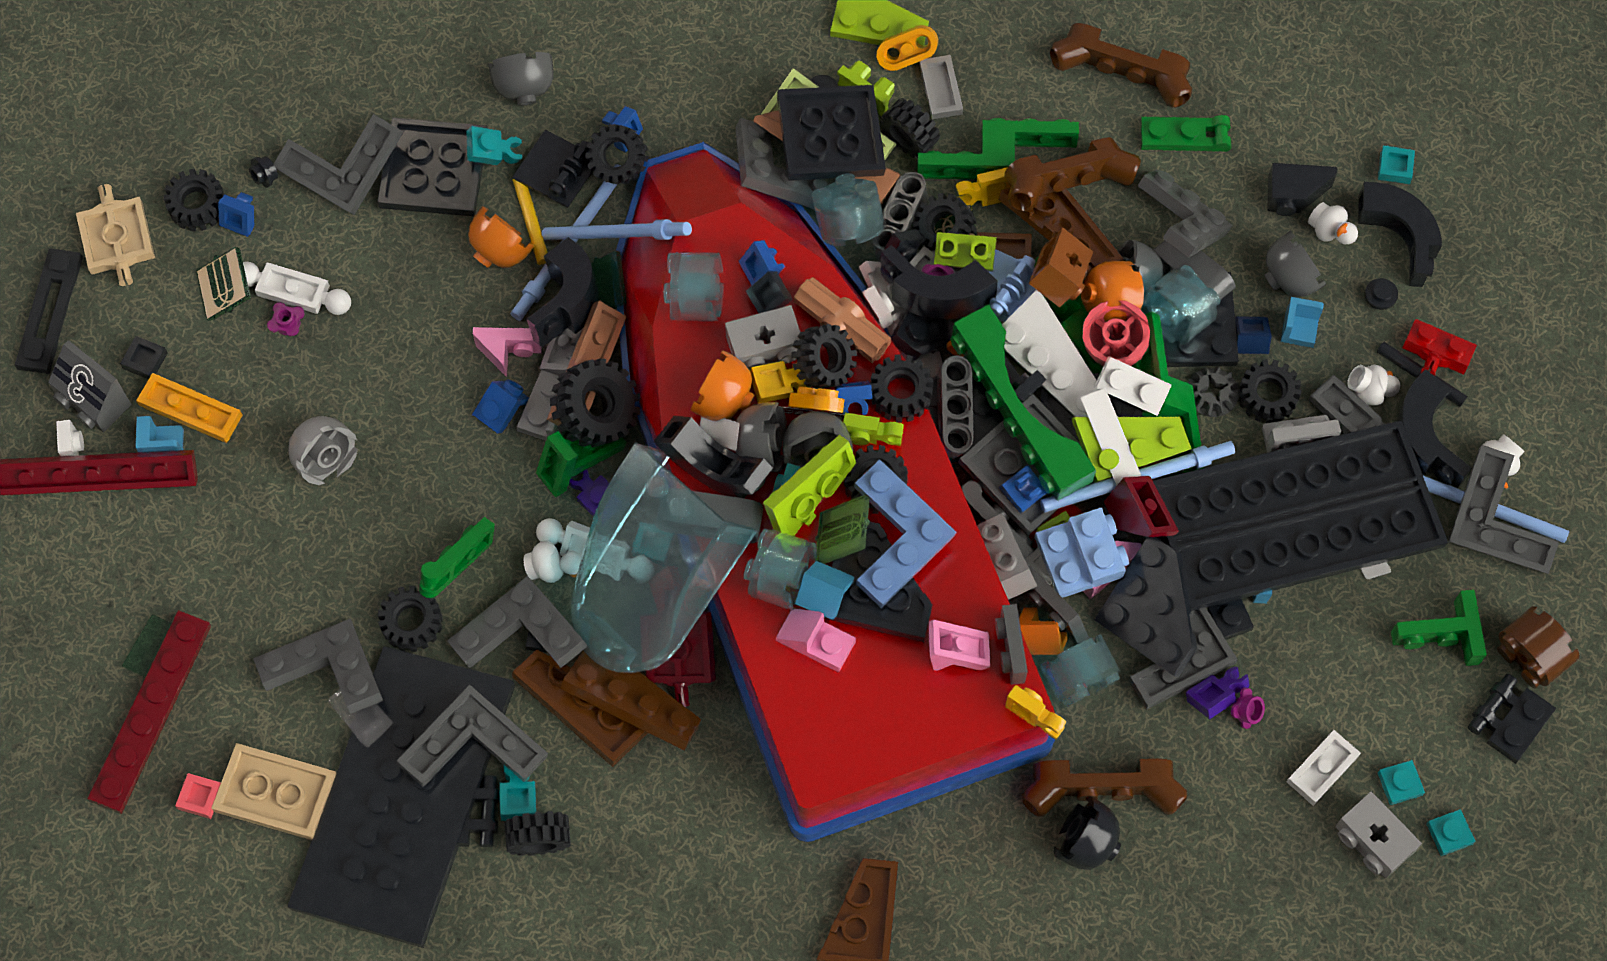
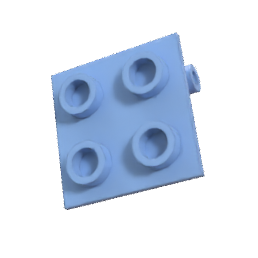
(1012, 283)

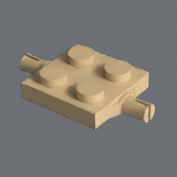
(115, 235)

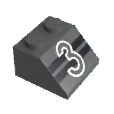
(87, 389)

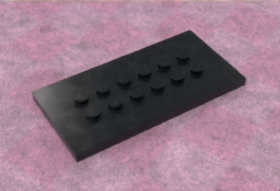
(1300, 514)
(382, 835)

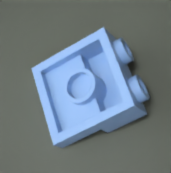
(1082, 552)

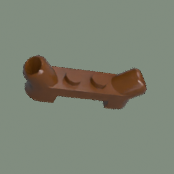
(1165, 73)
(1033, 178)
(1152, 779)

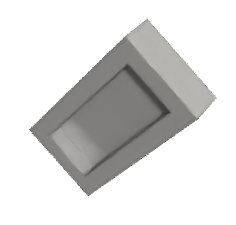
(941, 87)

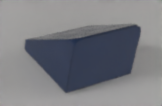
(1253, 335)

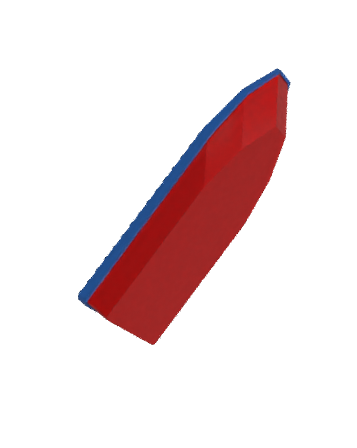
(887, 721)

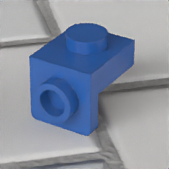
(500, 404)

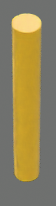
(531, 221)

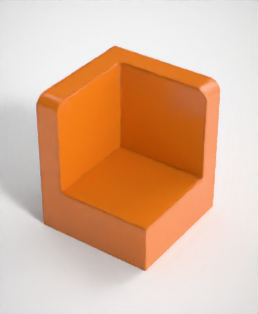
(1041, 636)

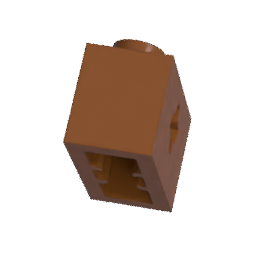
(1061, 268)

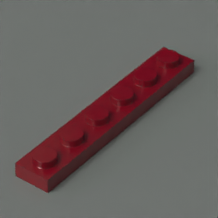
(98, 472)
(149, 712)

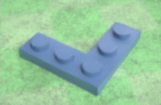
(921, 527)

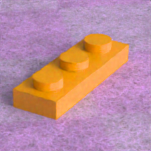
(189, 408)

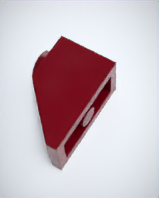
(1139, 508)

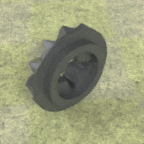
(1205, 402)

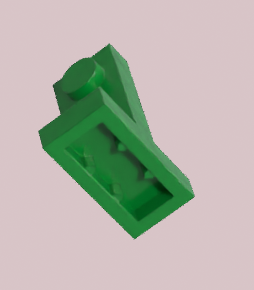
(565, 459)
(1447, 630)

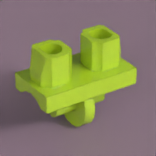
(858, 75)
(962, 249)

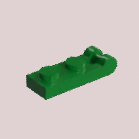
(1185, 133)
(456, 558)

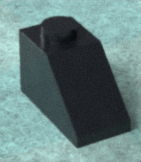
(1297, 186)

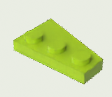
(873, 21)
(1148, 439)
(819, 478)

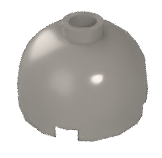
(324, 443)

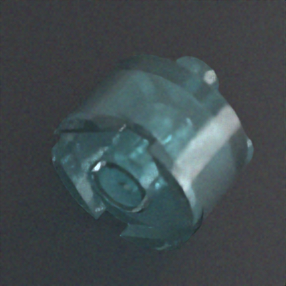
(848, 210)
(694, 286)
(1182, 303)
(779, 567)
(1080, 669)

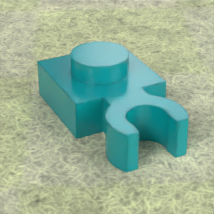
(487, 147)
(516, 796)

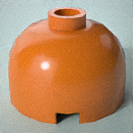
(496, 241)
(1111, 283)
(724, 389)

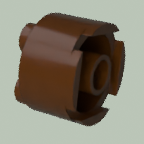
(1538, 647)

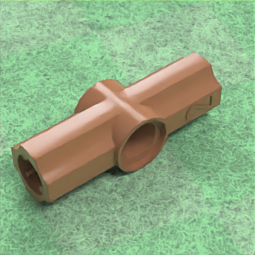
(844, 312)

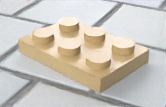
(273, 791)

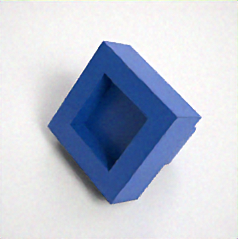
(627, 118)
(237, 213)
(759, 261)
(855, 392)
(1023, 489)

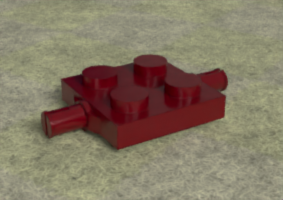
(690, 663)

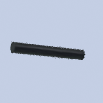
(1414, 369)

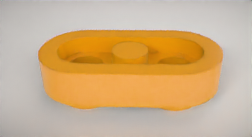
(909, 49)
(816, 399)

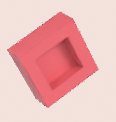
(198, 795)

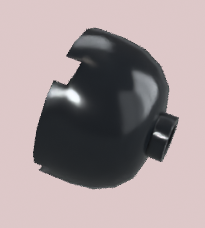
(1090, 836)

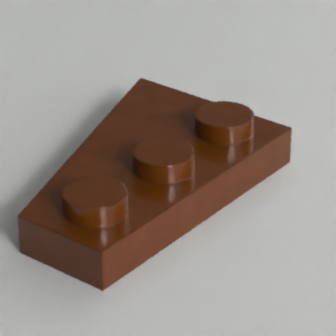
(866, 916)

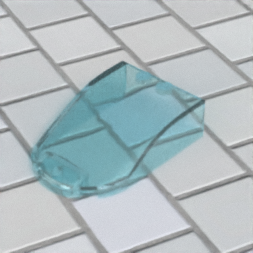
(649, 565)

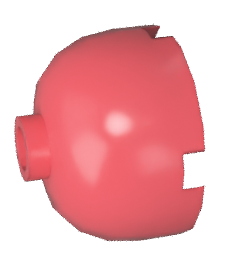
(1116, 338)

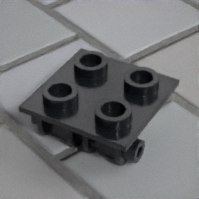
(555, 168)

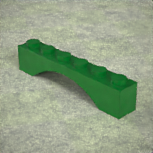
(1058, 459)

